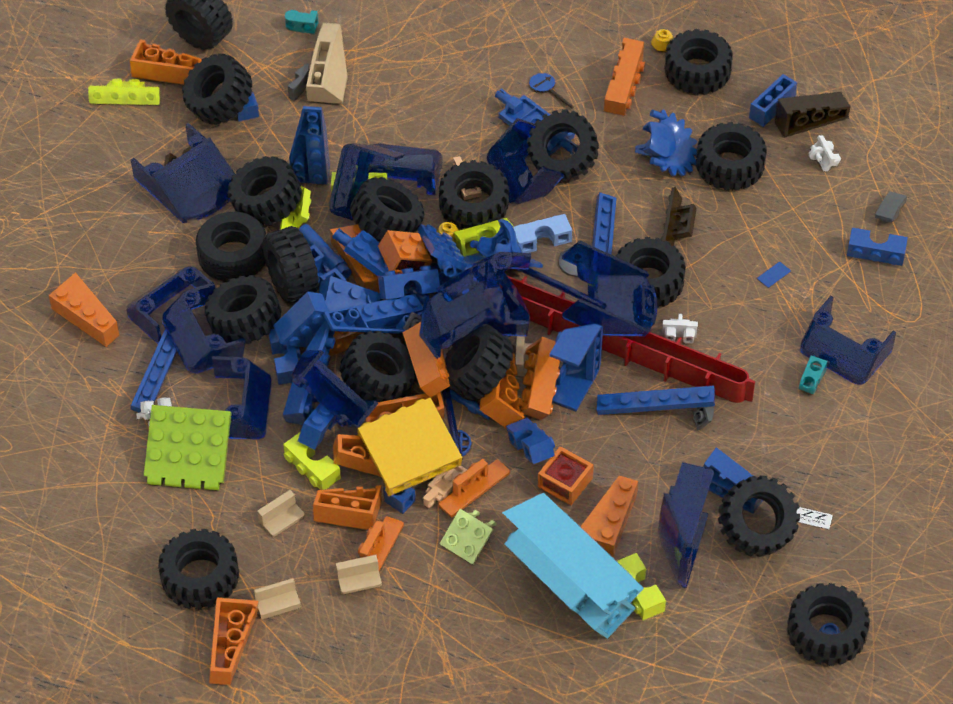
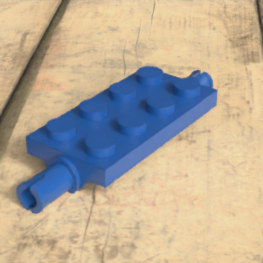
(529, 111)
(443, 249)
(366, 251)

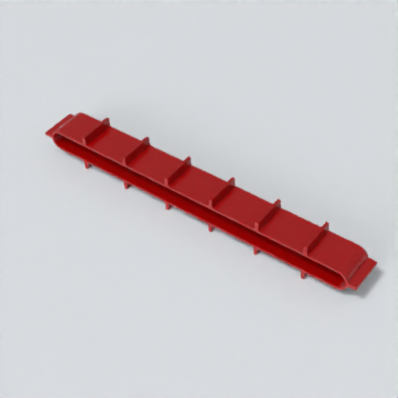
(648, 350)

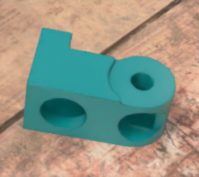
(302, 22)
(812, 375)

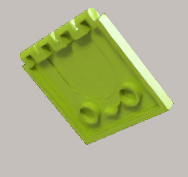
(187, 447)

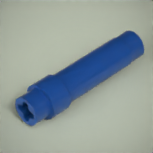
(331, 258)

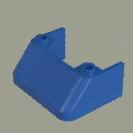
(581, 357)

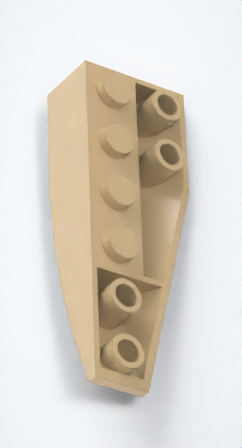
(328, 67)

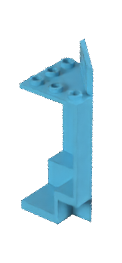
(572, 564)

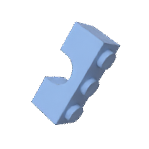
(554, 228)

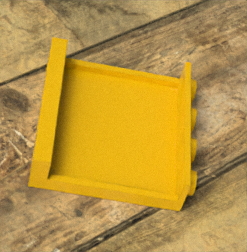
(410, 446)

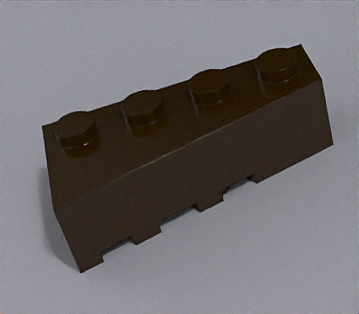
(810, 112)

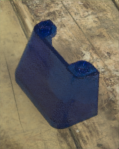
(417, 165)

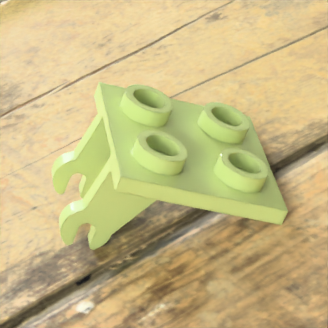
(467, 535)

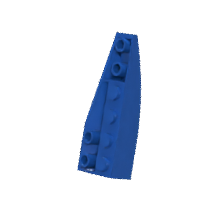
(310, 147)
(381, 316)
(299, 401)

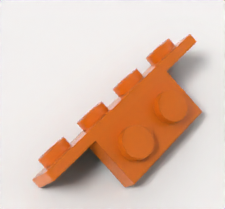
(473, 484)
(381, 539)

